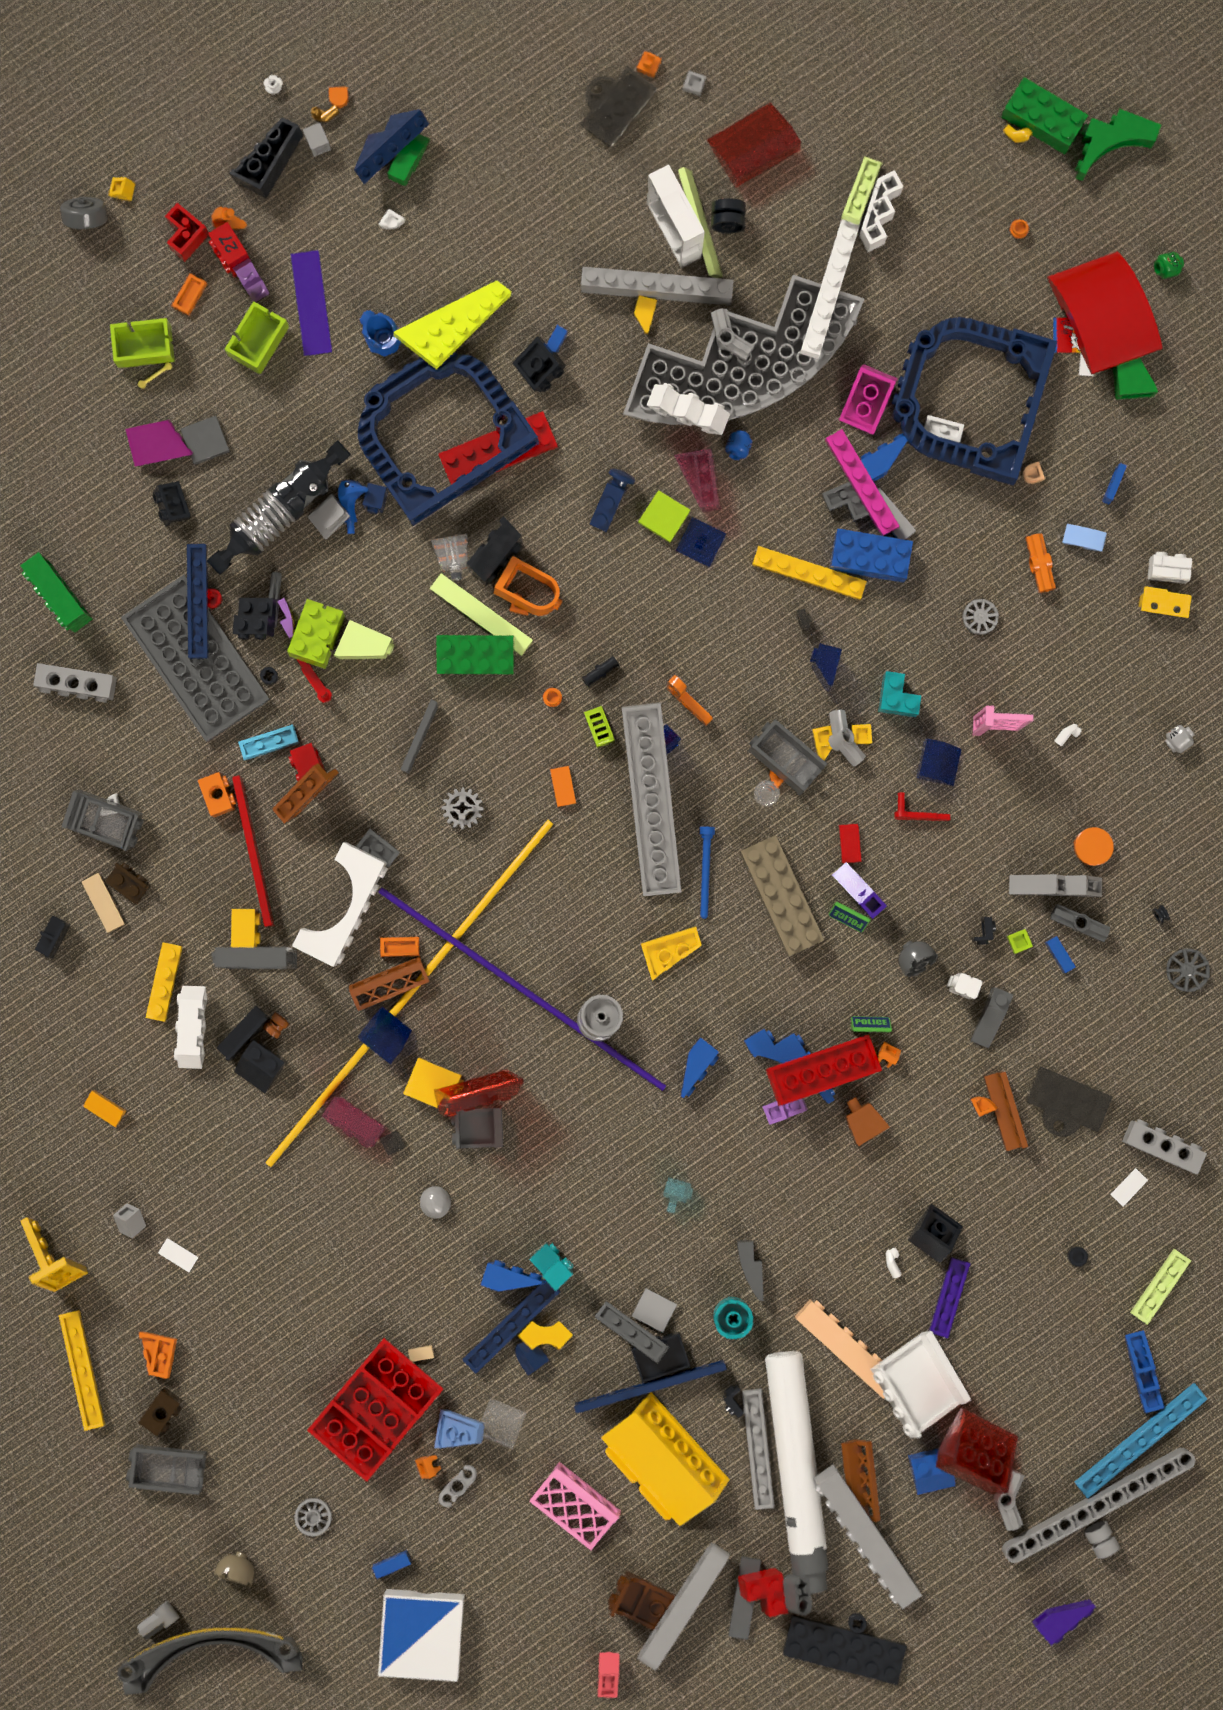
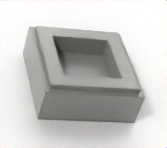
(694, 83)

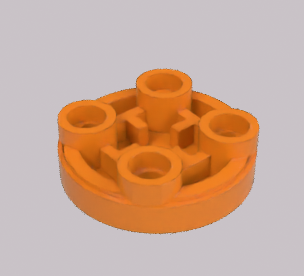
(1093, 846)

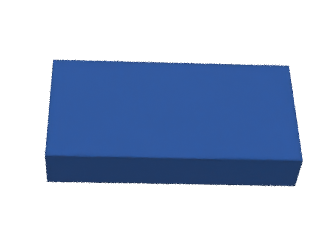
(1114, 483)

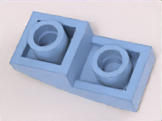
(1084, 537)

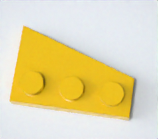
(669, 949)

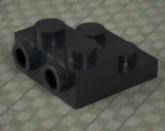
(539, 365)
(255, 618)

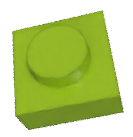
(1019, 941)

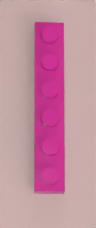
(862, 483)

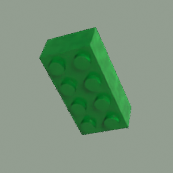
(1045, 114)
(56, 593)
(475, 654)

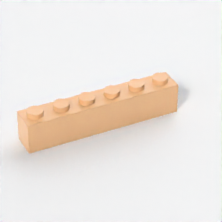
(840, 1342)

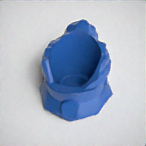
(378, 333)

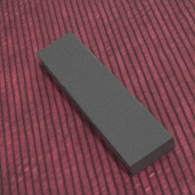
(419, 737)
(632, 1332)
(743, 1609)

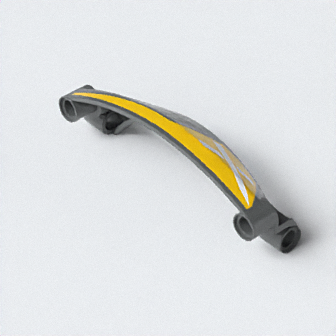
(152, 1660)

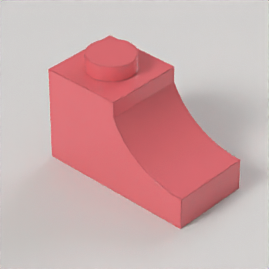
(608, 1675)

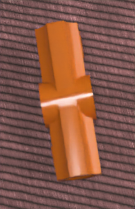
(1040, 563)

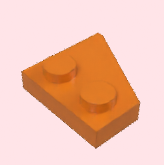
(159, 1353)

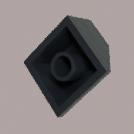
(260, 1066)
(935, 1233)

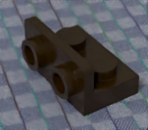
(127, 883)

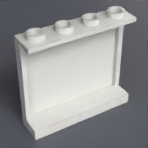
(919, 1383)

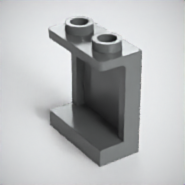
(478, 1128)

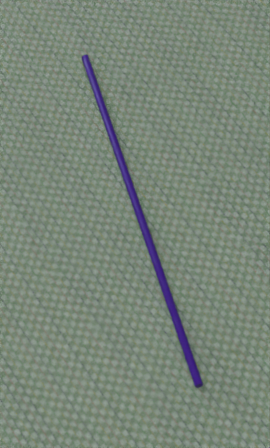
(518, 986)

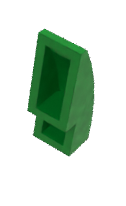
(408, 160)

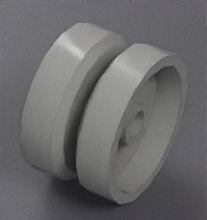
(591, 1025)

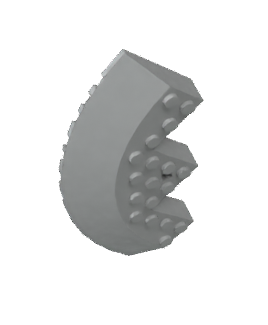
(768, 373)

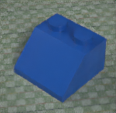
(926, 1475)

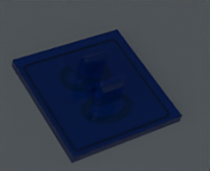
(701, 542)

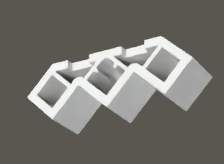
(880, 211)
(688, 409)
(191, 1027)

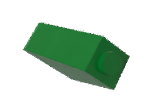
(1133, 381)

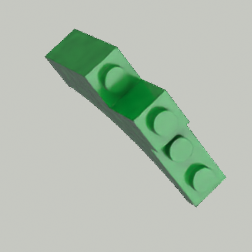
(1122, 131)

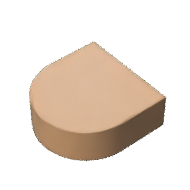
(1033, 473)

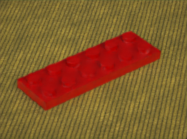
(466, 456)
(823, 1070)

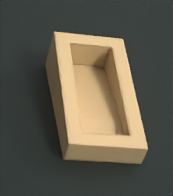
(421, 1353)

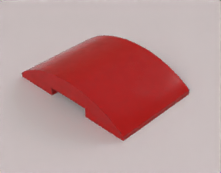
(1107, 312)
(375, 1409)

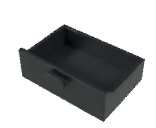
(672, 1361)

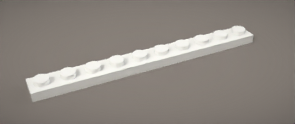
(830, 289)

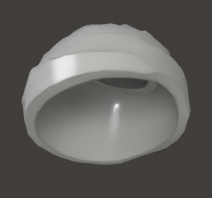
(435, 1202)

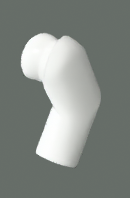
(1066, 732)
(891, 1264)

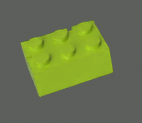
(258, 338)
(145, 346)
(314, 632)

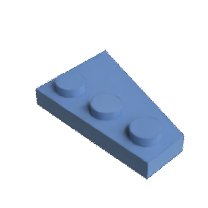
(457, 1430)

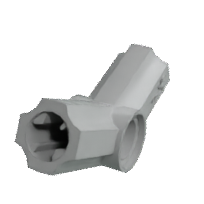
(723, 328)
(843, 738)
(1009, 1509)

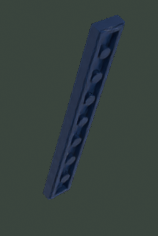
(650, 1386)

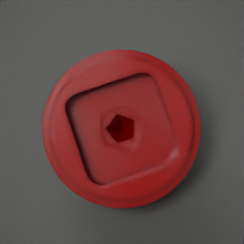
(214, 598)

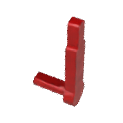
(323, 693)
(901, 814)

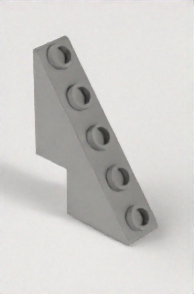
(1055, 885)

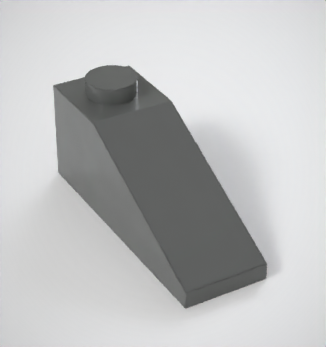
(991, 1017)

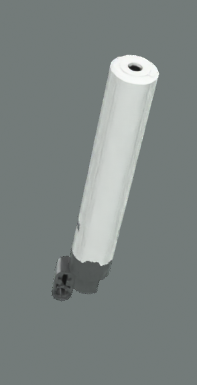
(797, 1479)

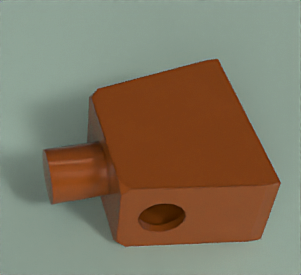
(864, 1121)

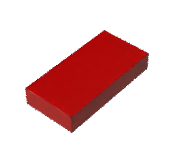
(850, 843)

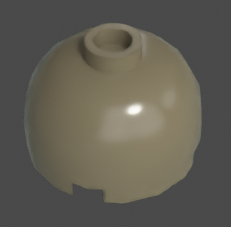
(236, 1569)

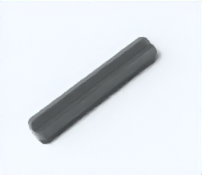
(274, 591)

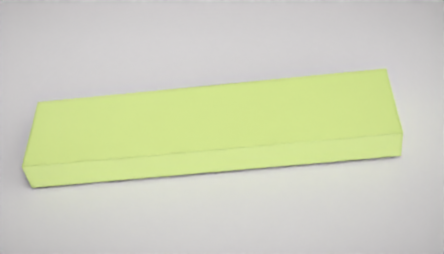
(861, 190)
(1160, 1286)

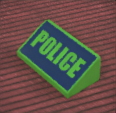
(849, 917)
(870, 1024)

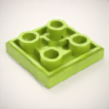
(664, 516)

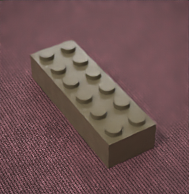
(781, 896)

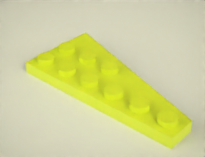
(445, 330)

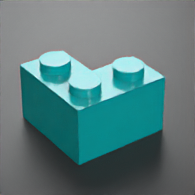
(894, 700)
(552, 1265)

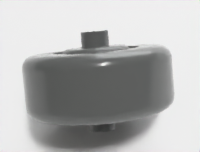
(83, 213)

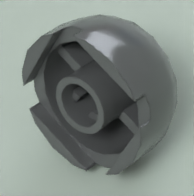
(915, 957)

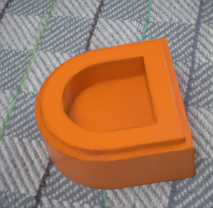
(338, 96)

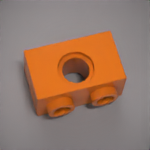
(208, 786)

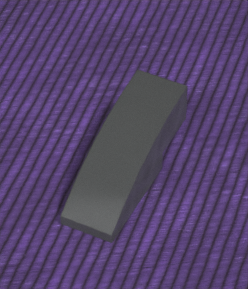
(751, 1267)

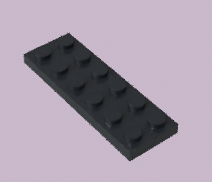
(844, 1649)

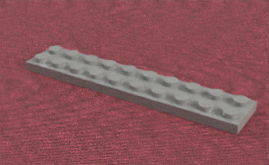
(651, 799)

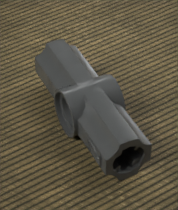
(1091, 927)

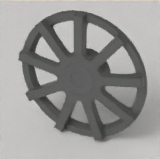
(1188, 970)

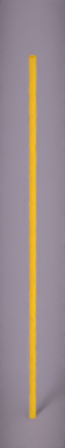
(408, 994)

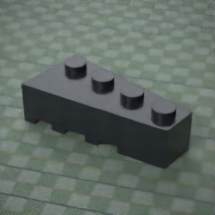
(268, 159)

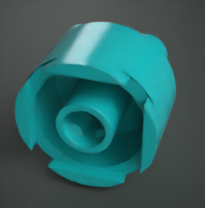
(733, 1329)

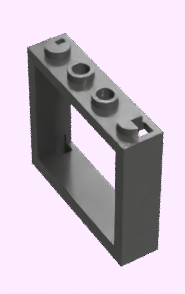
(255, 957)

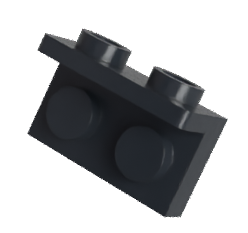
(171, 503)

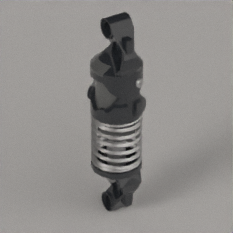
(281, 505)

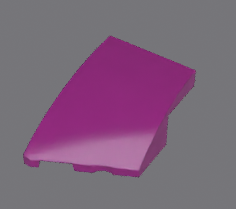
(155, 443)

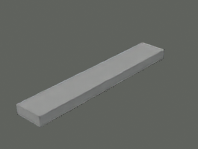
(758, 1449)

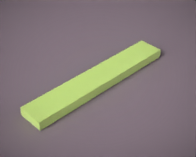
(693, 197)
(479, 612)

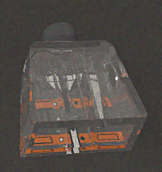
(452, 554)

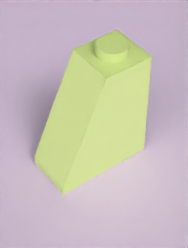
(363, 643)

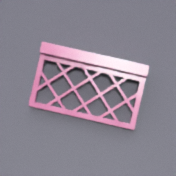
(988, 720)
(588, 1496)

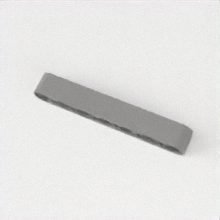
(683, 1606)

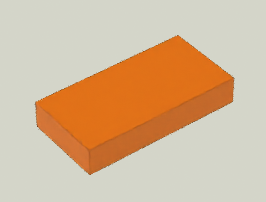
(189, 294)
(563, 786)
(399, 947)

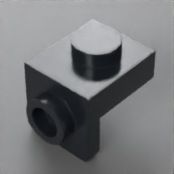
(988, 928)
(732, 1406)

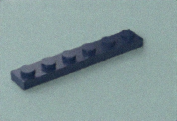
(197, 601)
(510, 1326)

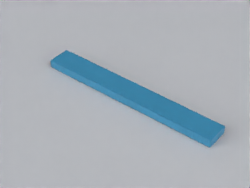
(1140, 1440)

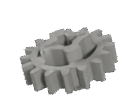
(462, 816)

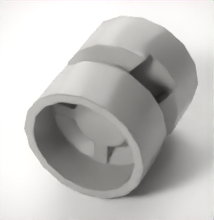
(1100, 1536)

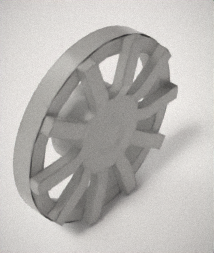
(980, 616)
(313, 1517)

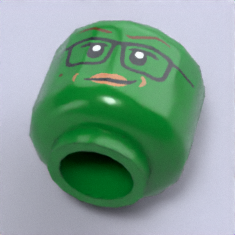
(1168, 265)

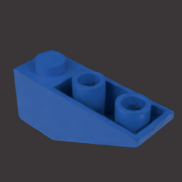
(880, 462)
(698, 1060)
(503, 1278)

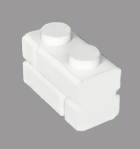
(1170, 568)
(964, 985)

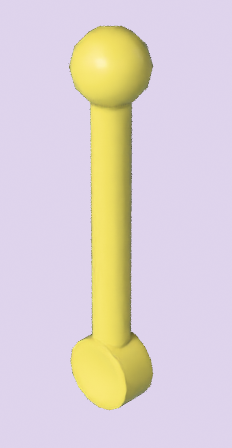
(142, 384)

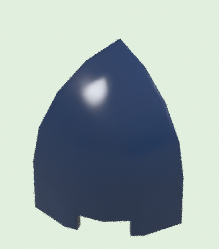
(530, 1359)

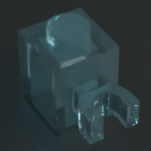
(677, 1191)

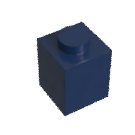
(375, 498)

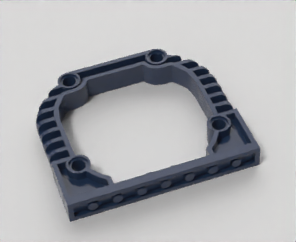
(1034, 357)
(422, 501)

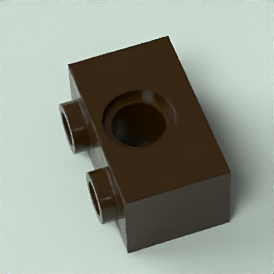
(152, 1420)

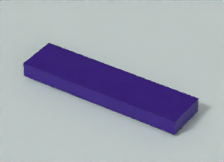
(949, 1297)

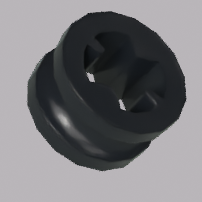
(263, 674)
(1161, 914)
(857, 1616)

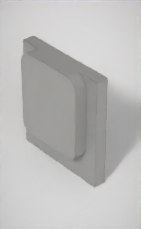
(328, 516)
(654, 1310)

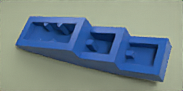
(1144, 1372)

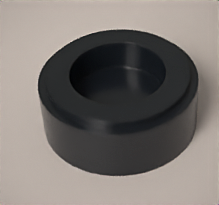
(1077, 1256)

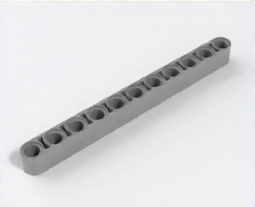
(1108, 1505)

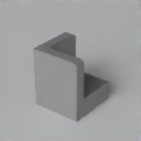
(316, 139)
(129, 1220)

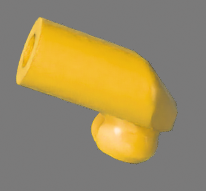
(1017, 136)

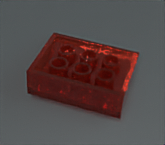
(754, 144)
(477, 1092)
(978, 1453)

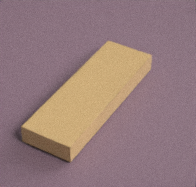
(103, 902)

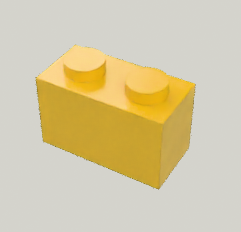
(245, 928)

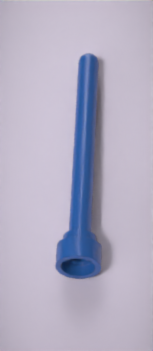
(707, 834)

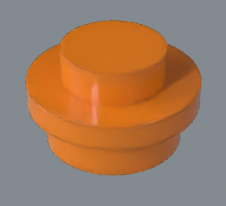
(1019, 229)
(552, 697)

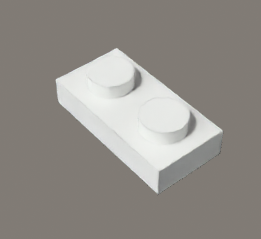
(944, 428)

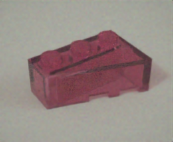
(701, 477)
(354, 1122)

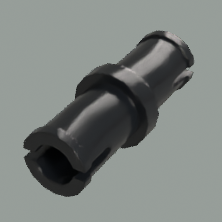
(600, 671)

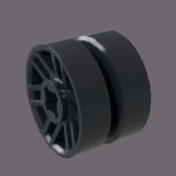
(728, 216)

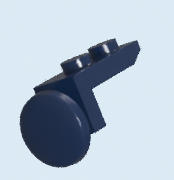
(611, 499)

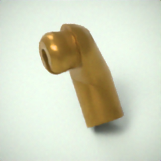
(322, 115)

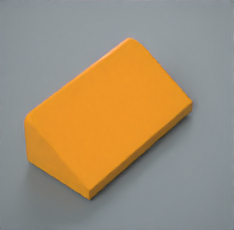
(104, 1108)

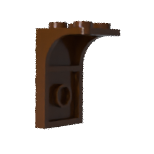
(639, 1600)

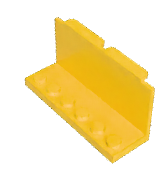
(665, 1462)

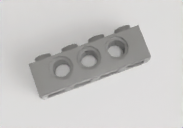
(46, 673)
(1194, 1155)

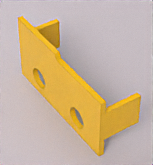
(1166, 602)

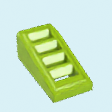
(605, 741)

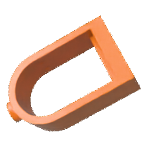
(506, 578)

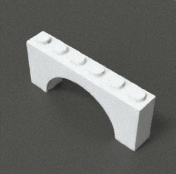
(364, 873)

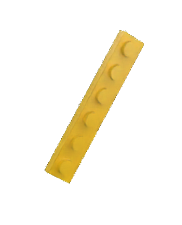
(809, 573)
(82, 1370)

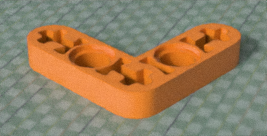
(678, 690)

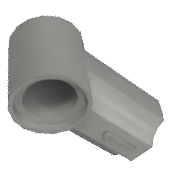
(161, 1618)

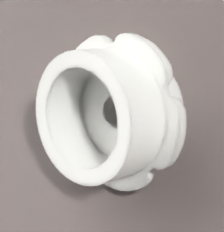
(275, 88)

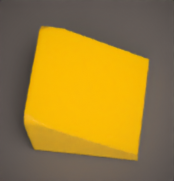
(122, 188)

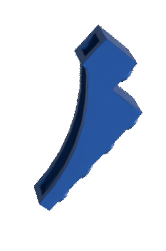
(783, 1051)

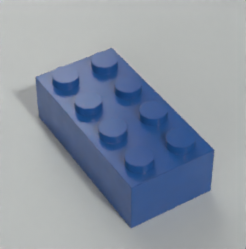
(871, 555)

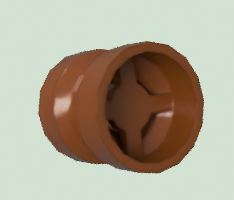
(272, 1028)

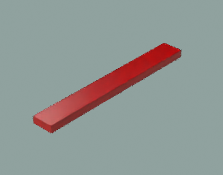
(253, 851)

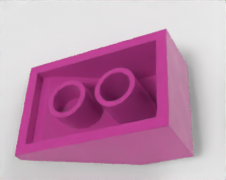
(868, 399)

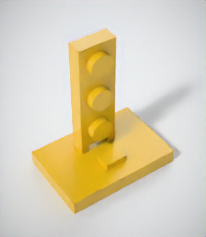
(52, 1274)

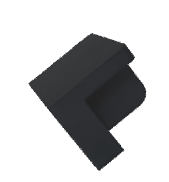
(52, 937)

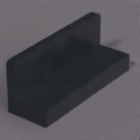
(243, 1033)

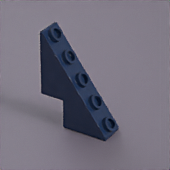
(385, 145)

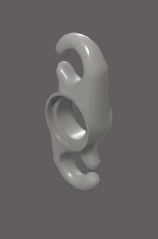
(454, 1494)

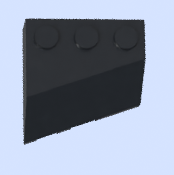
(496, 553)

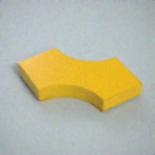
(537, 1335)

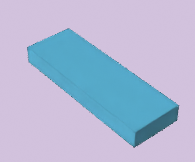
(268, 742)

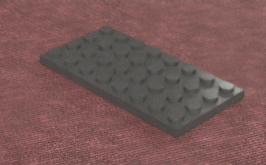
(210, 690)

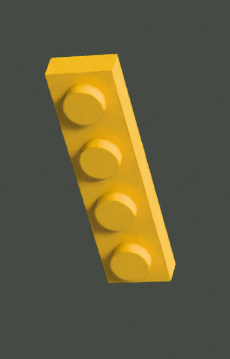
(164, 982)

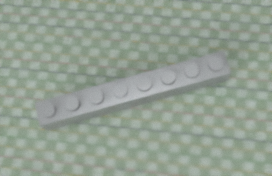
(656, 286)
(867, 1536)

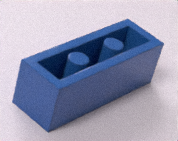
(557, 338)
(1060, 954)
(391, 1564)

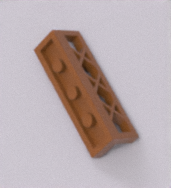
(303, 793)
(385, 977)
(1006, 1114)
(857, 1479)

